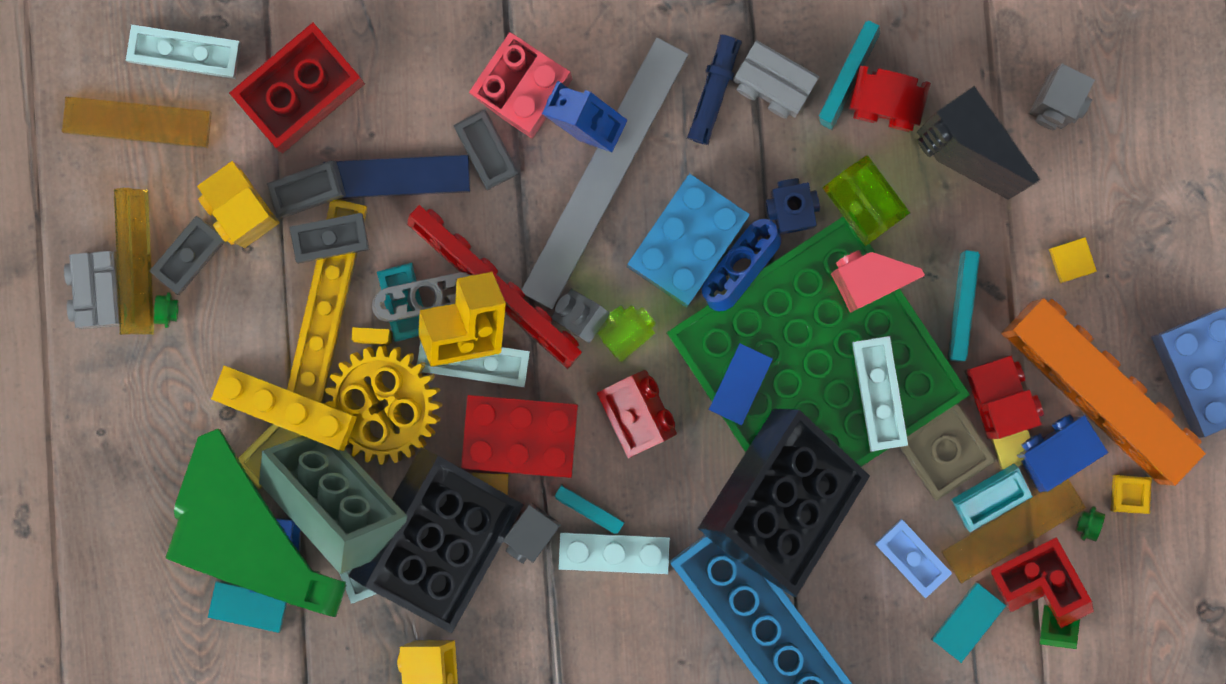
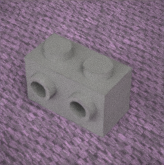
(1062, 98)

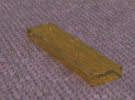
(136, 122)
(133, 261)
(1012, 530)

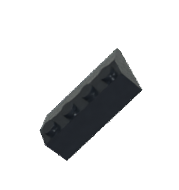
(975, 144)
(784, 500)
(445, 543)

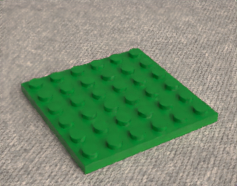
(809, 332)

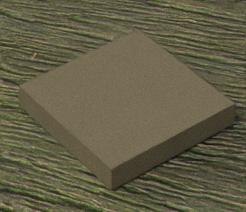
(947, 452)

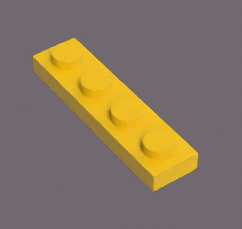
(284, 408)

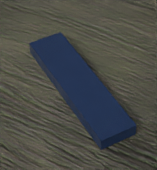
(405, 176)

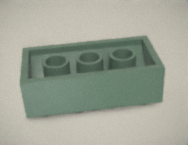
(330, 500)

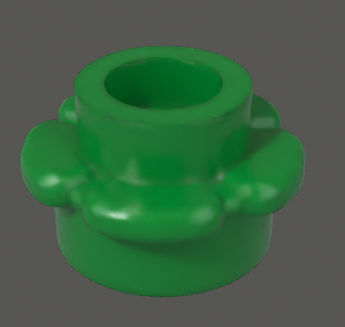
(165, 309)
(1090, 524)

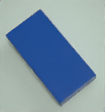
(740, 384)

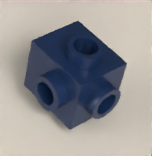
(793, 220)

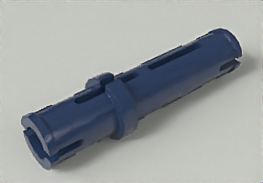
(716, 83)

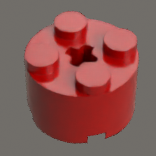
(889, 97)

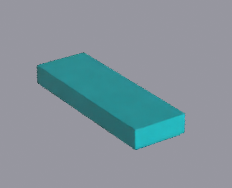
(847, 78)
(963, 306)

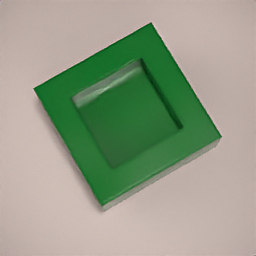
(1055, 636)

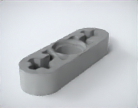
(396, 293)

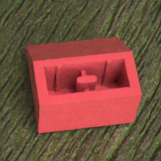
(519, 84)

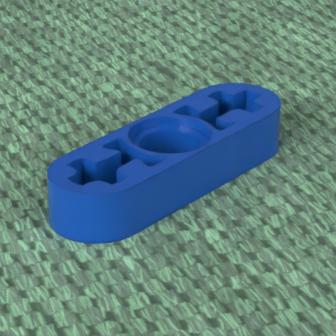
(741, 249)

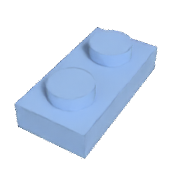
(913, 558)

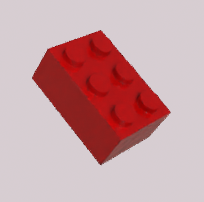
(297, 88)
(519, 436)

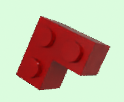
(1001, 399)
(1044, 573)

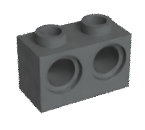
(530, 534)

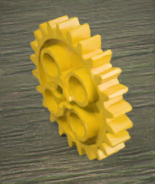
(410, 388)

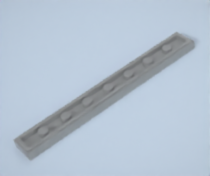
(604, 175)

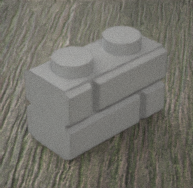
(775, 80)
(93, 289)

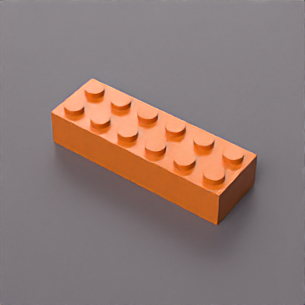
(1104, 392)

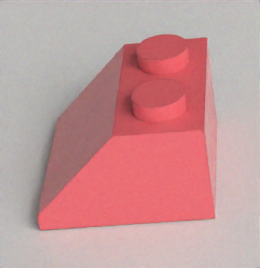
(871, 277)

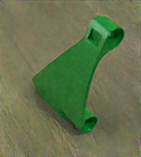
(236, 538)

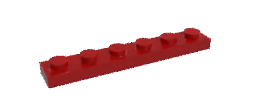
(457, 253)

